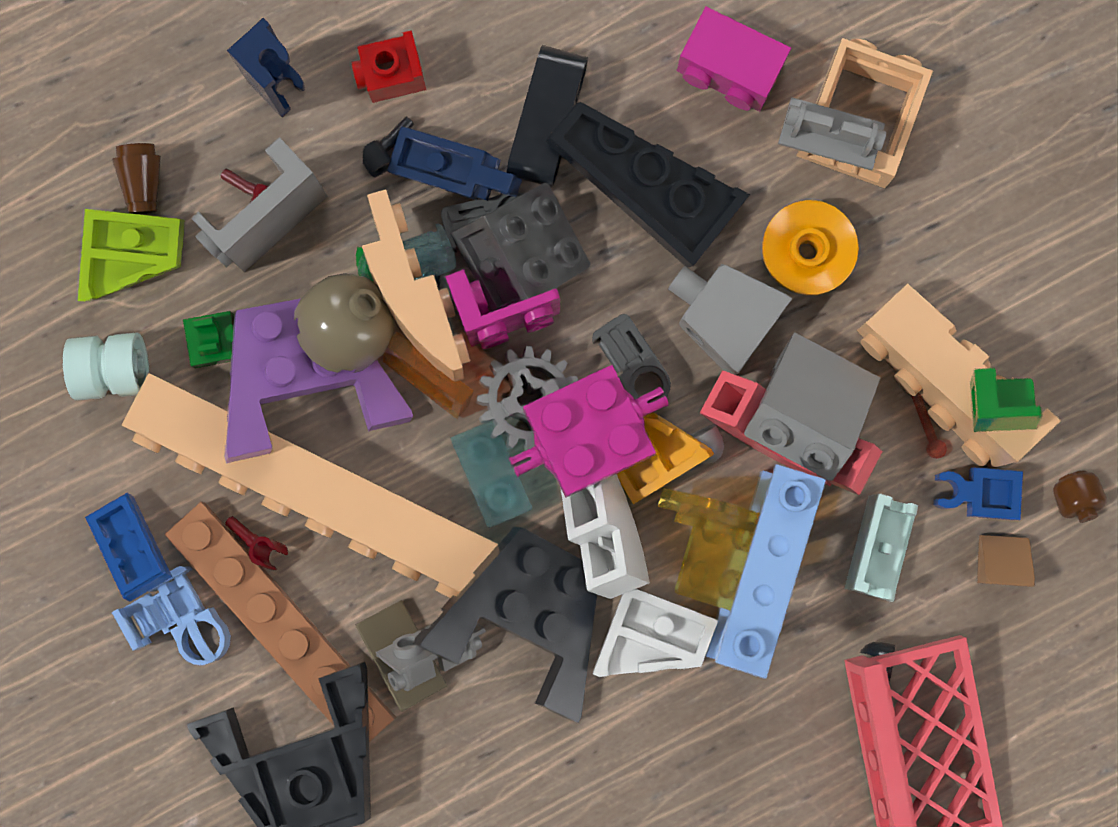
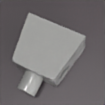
(727, 313)

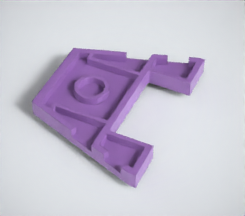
(274, 367)

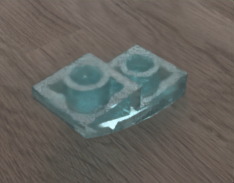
(490, 474)

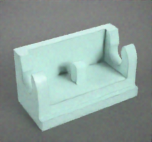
(881, 547)

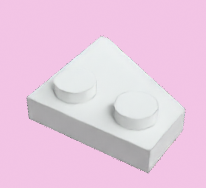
(653, 636)

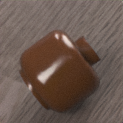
(1079, 496)

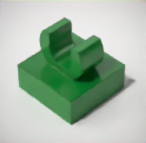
(209, 339)

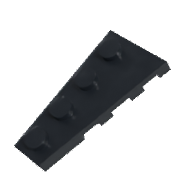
(661, 193)

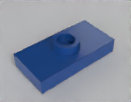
(128, 547)

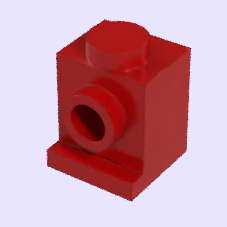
(401, 79)

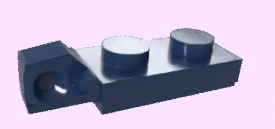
(450, 166)

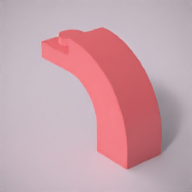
(733, 406)

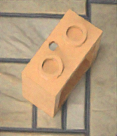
(898, 72)

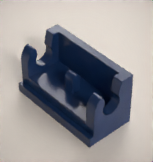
(265, 64)

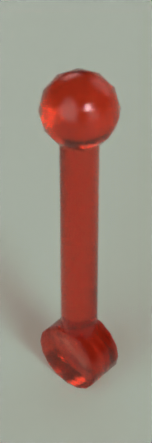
(935, 447)

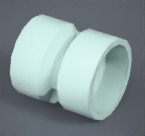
(97, 367)

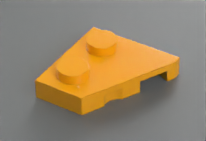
(674, 456)

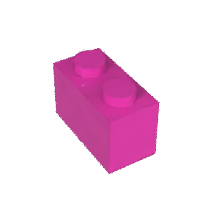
(732, 60)

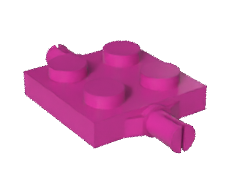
(588, 431)

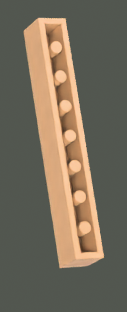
(311, 486)

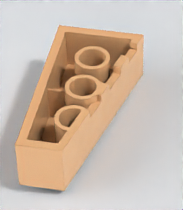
(931, 361)

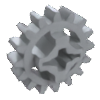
(519, 379)

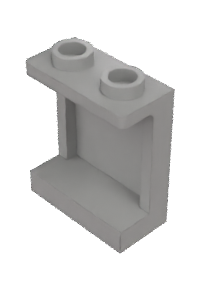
(268, 215)
(813, 407)

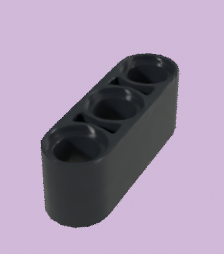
(549, 99)

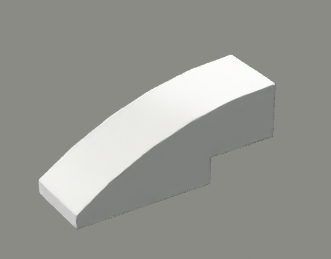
(608, 538)

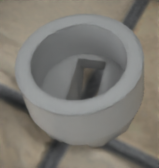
(712, 438)

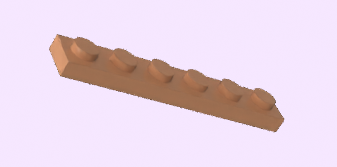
(265, 608)

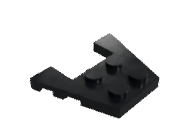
(535, 595)
(309, 780)

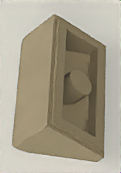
(381, 631)

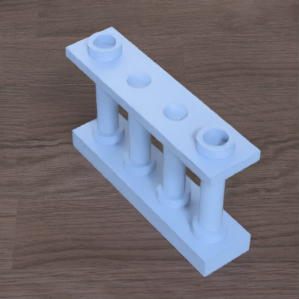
(750, 631)

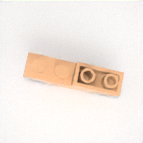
(414, 304)

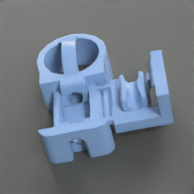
(173, 605)

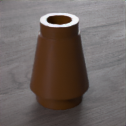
(138, 176)

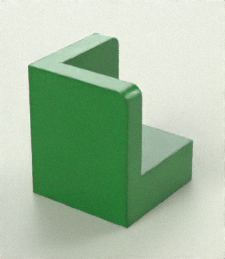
(1002, 402)

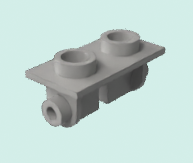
(832, 134)
(415, 665)

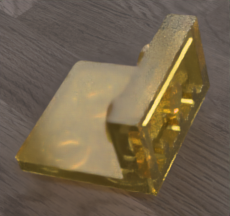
(715, 547)

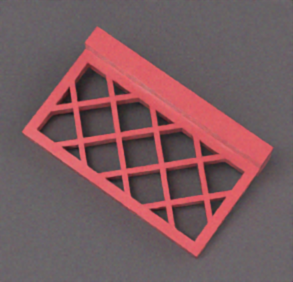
(881, 743)

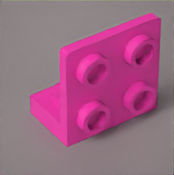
(492, 327)

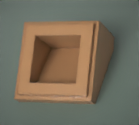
(1005, 561)

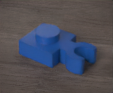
(987, 493)

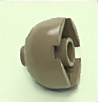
(344, 323)

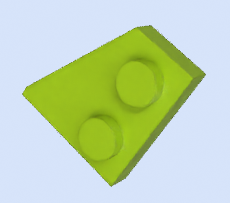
(126, 251)

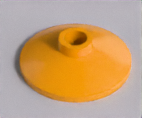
(826, 231)

